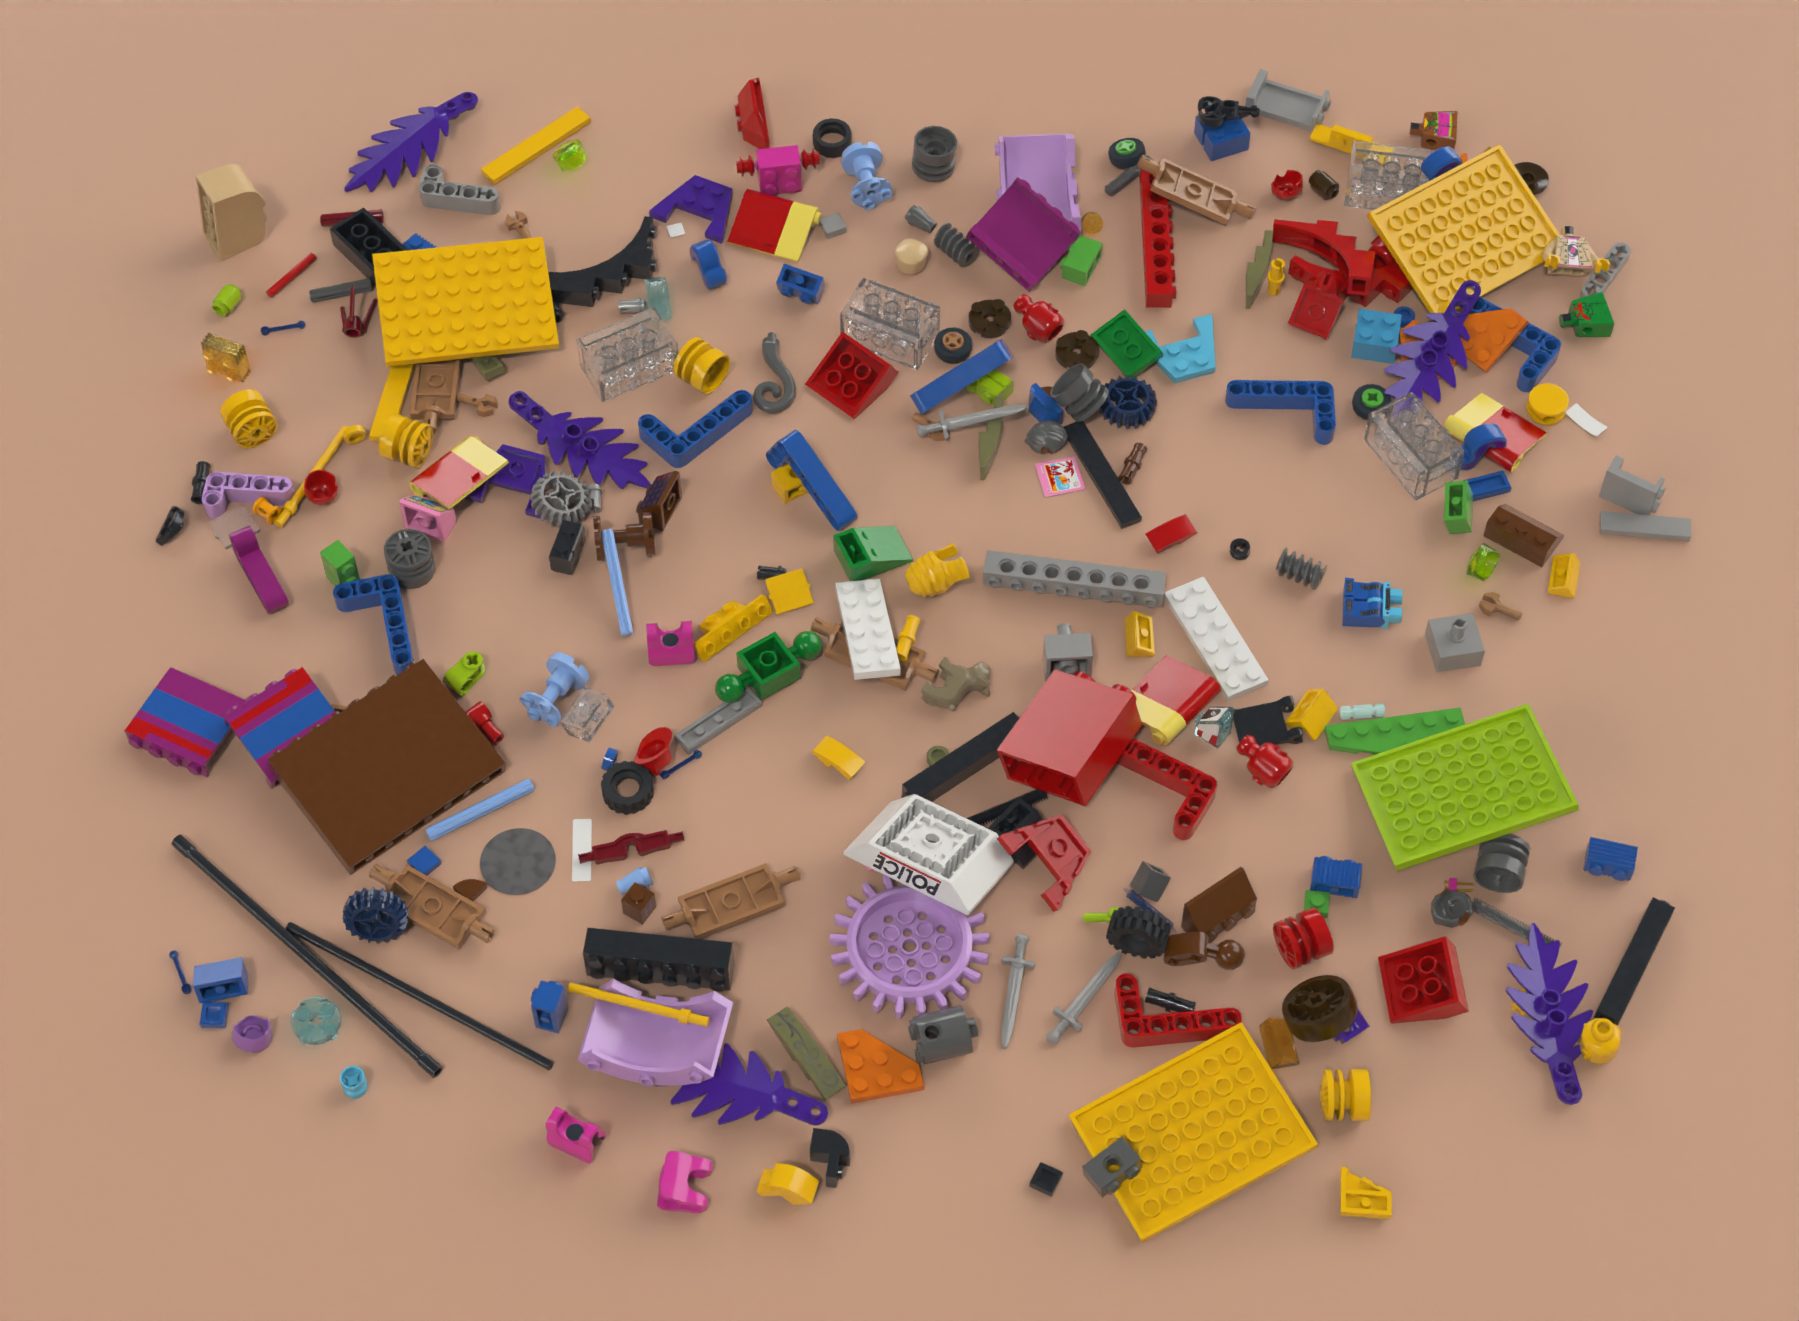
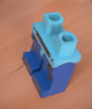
(1370, 604)

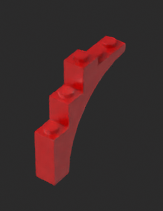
(1340, 250)
(1385, 280)

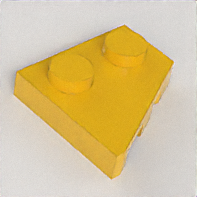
(1363, 1198)

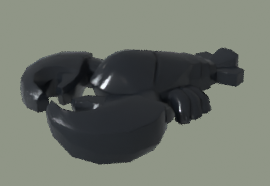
(1223, 111)

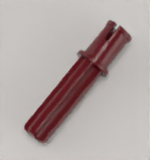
(335, 218)

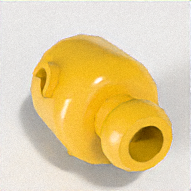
(1600, 1041)

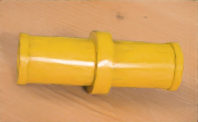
(1276, 276)
(907, 637)

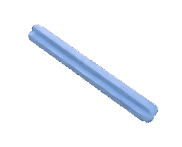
(617, 582)
(479, 809)

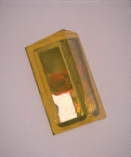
(1278, 1043)

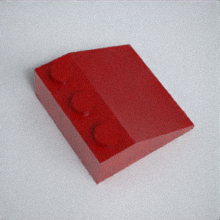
(851, 376)
(1423, 982)

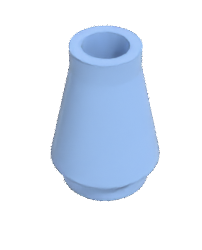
(639, 875)

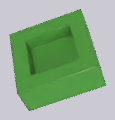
(1317, 900)

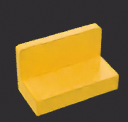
(1312, 712)

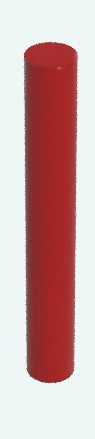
(291, 275)

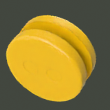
(1547, 404)

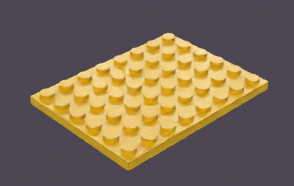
(1465, 227)
(465, 301)
(1199, 1128)

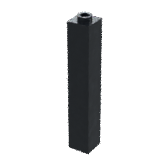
(960, 763)
(1635, 961)

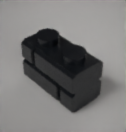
(567, 547)

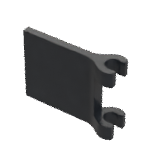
(1267, 723)

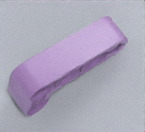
(244, 488)

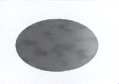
(517, 861)

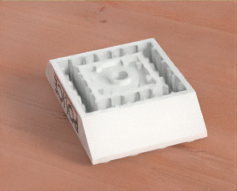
(932, 852)

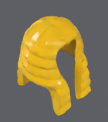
(933, 576)

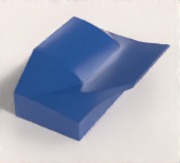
(1043, 406)

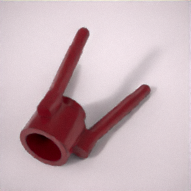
(353, 325)

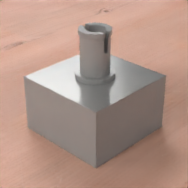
(1454, 642)
(1067, 652)

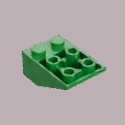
(870, 551)

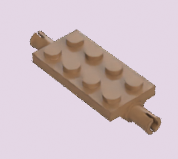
(1194, 190)
(435, 391)
(838, 651)
(731, 901)
(435, 906)

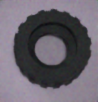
(627, 804)

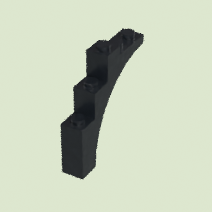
(633, 261)

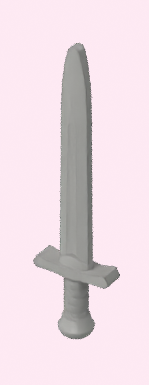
(967, 420)
(1015, 979)
(1071, 1014)

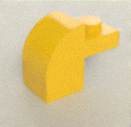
(789, 1182)

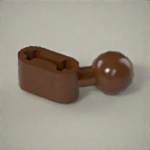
(1194, 948)

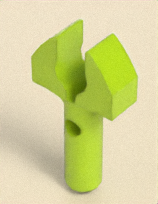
(1099, 917)

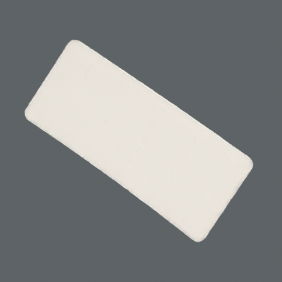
(1586, 421)

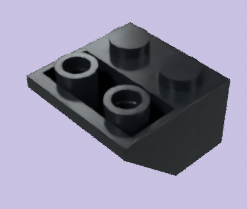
(1016, 816)

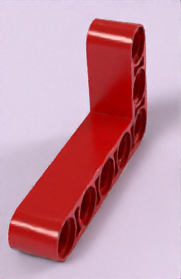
(1172, 779)
(1166, 1022)

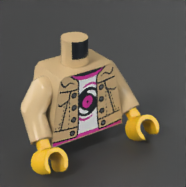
(1571, 255)

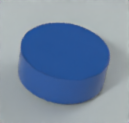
(1407, 315)
(609, 758)

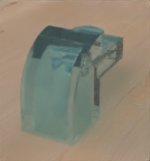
(658, 296)

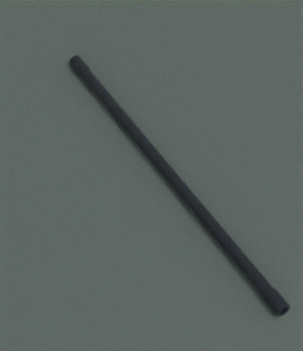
(423, 1059)

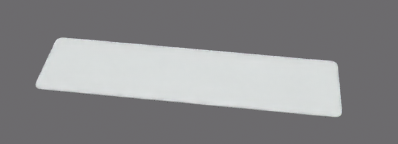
(581, 844)

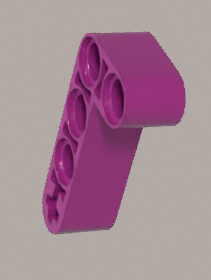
(257, 569)

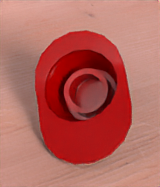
(655, 750)

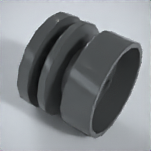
(934, 153)
(1079, 392)
(410, 558)
(1502, 863)

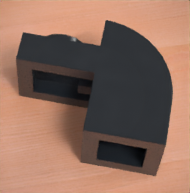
(830, 1148)

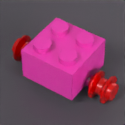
(778, 168)

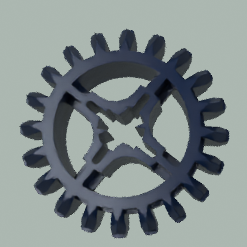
(1129, 408)
(375, 915)

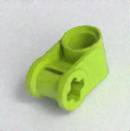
(465, 673)

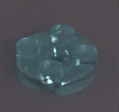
(305, 1014)

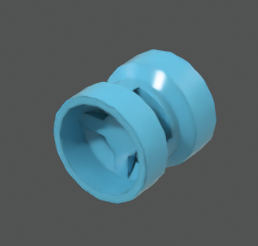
(349, 1078)

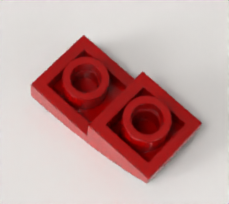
(1171, 532)

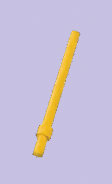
(290, 507)
(683, 1016)

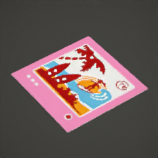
(1059, 476)

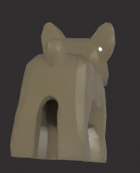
(957, 684)

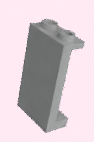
(1287, 103)

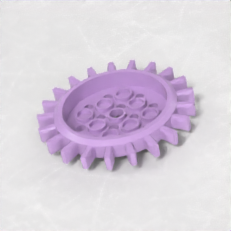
(904, 907)

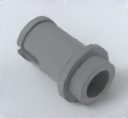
(632, 306)
(595, 501)

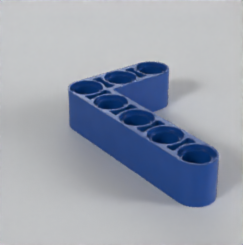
(1533, 341)
(961, 376)
(1288, 395)
(698, 437)
(814, 477)
(377, 595)

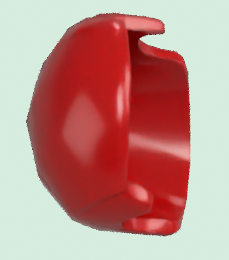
(1287, 186)
(320, 487)

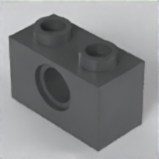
(1117, 1154)

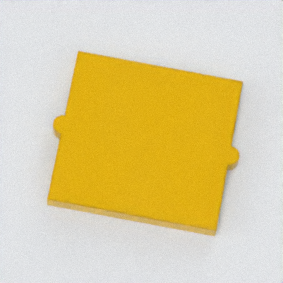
(789, 591)

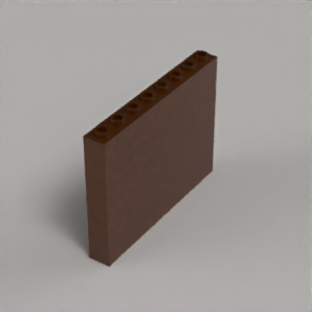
(386, 765)

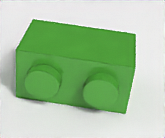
(1081, 260)
(1458, 507)
(339, 564)

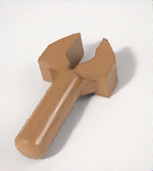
(519, 226)
(479, 403)
(936, 436)
(1497, 606)

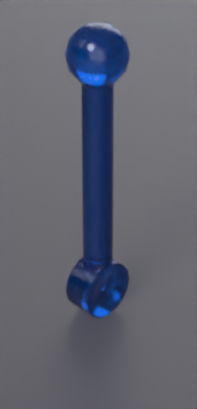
(265, 330)
(666, 773)
(186, 988)

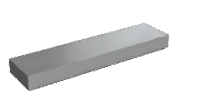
(1645, 526)
(717, 721)

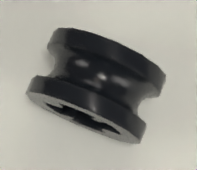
(1237, 554)

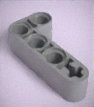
(456, 196)

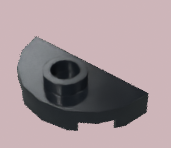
(171, 525)

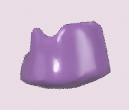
(252, 1034)

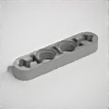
(1611, 274)

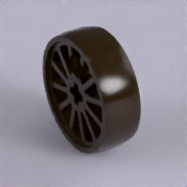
(1319, 1008)

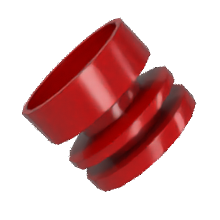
(1303, 938)

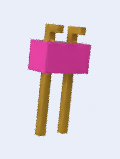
(1452, 885)

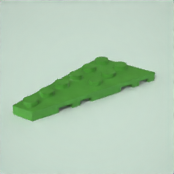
(1390, 732)

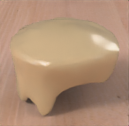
(911, 256)

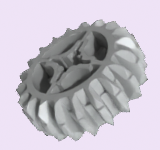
(565, 493)

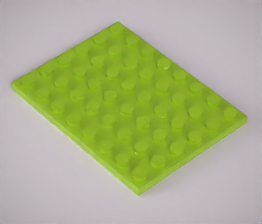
(1463, 787)

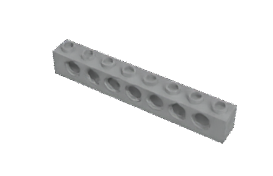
(1034, 575)

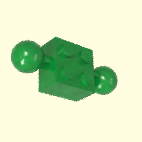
(768, 666)

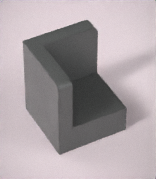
(1150, 881)

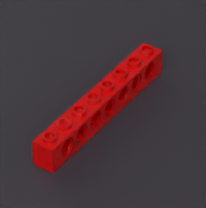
(1156, 245)

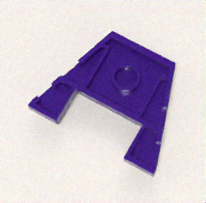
(699, 198)
(518, 475)

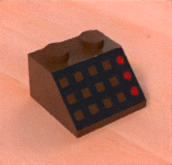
(661, 499)

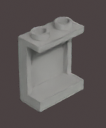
(1631, 491)

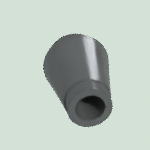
(919, 218)

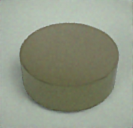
(935, 754)

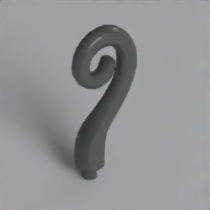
(770, 352)

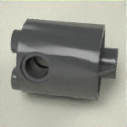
(950, 1032)

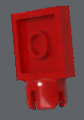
(1318, 305)

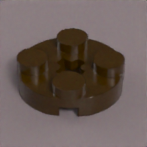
(989, 308)
(1076, 340)

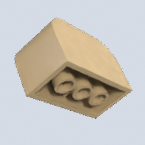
(230, 210)

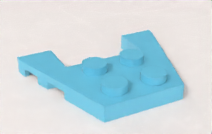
(1190, 356)

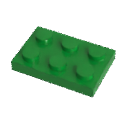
(1127, 344)

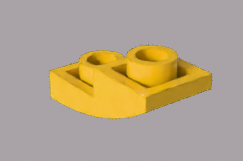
(838, 755)

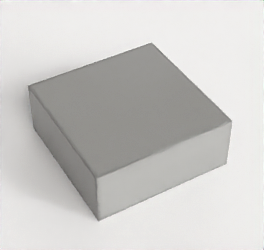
(833, 225)

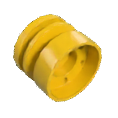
(701, 365)
(248, 418)
(405, 440)
(1344, 1095)

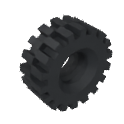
(1138, 932)

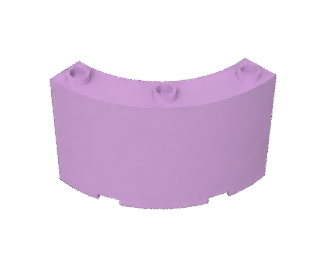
(1045, 165)
(653, 1046)

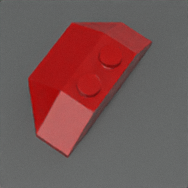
(752, 115)

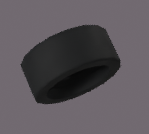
(827, 126)

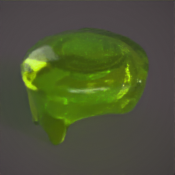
(570, 155)
(1483, 562)

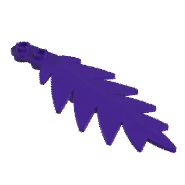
(417, 133)
(1431, 355)
(582, 445)
(1550, 1011)
(748, 1093)

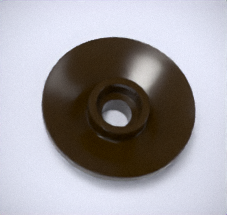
(1534, 176)

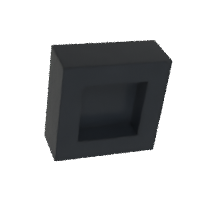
(1046, 1179)

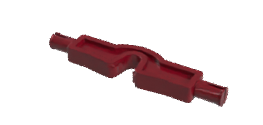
(618, 850)

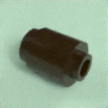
(1324, 185)

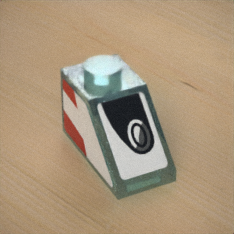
(1215, 725)

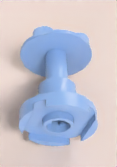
(862, 162)
(562, 678)

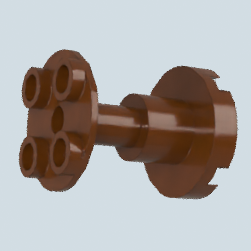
(633, 535)

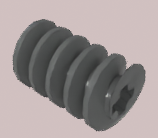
(956, 245)
(1301, 569)

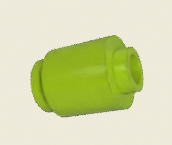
(226, 300)

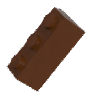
(1522, 534)
(1220, 906)

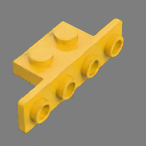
(1338, 137)
(730, 624)

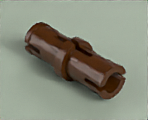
(1132, 463)

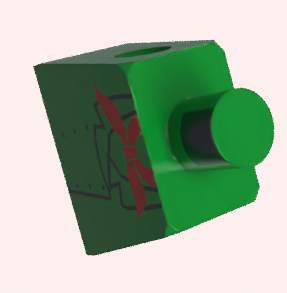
(1589, 317)

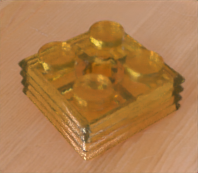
(225, 357)

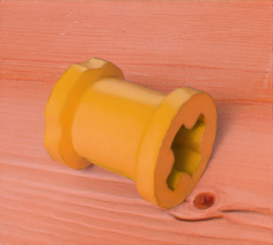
(266, 510)

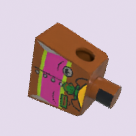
(1436, 130)

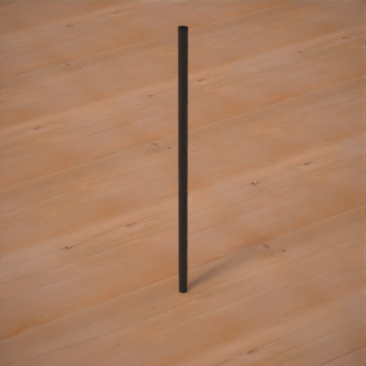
(420, 996)

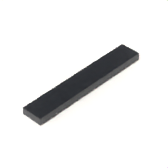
(1102, 474)

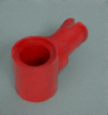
(482, 719)

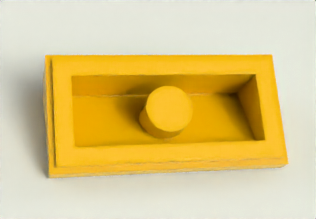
(1564, 575)
(1139, 635)

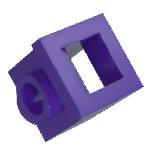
(1355, 1028)

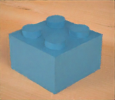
(1375, 336)

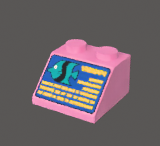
(427, 517)

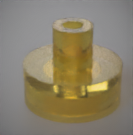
(1094, 226)

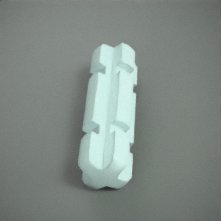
(1362, 711)

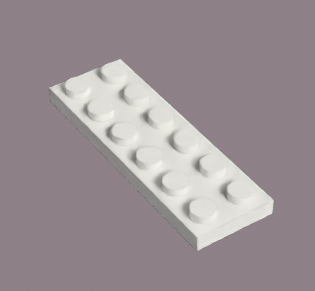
(867, 629)
(1215, 638)

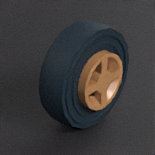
(958, 340)

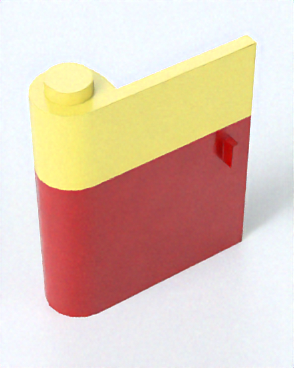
(773, 225)
(1517, 430)
(458, 472)
(1172, 697)

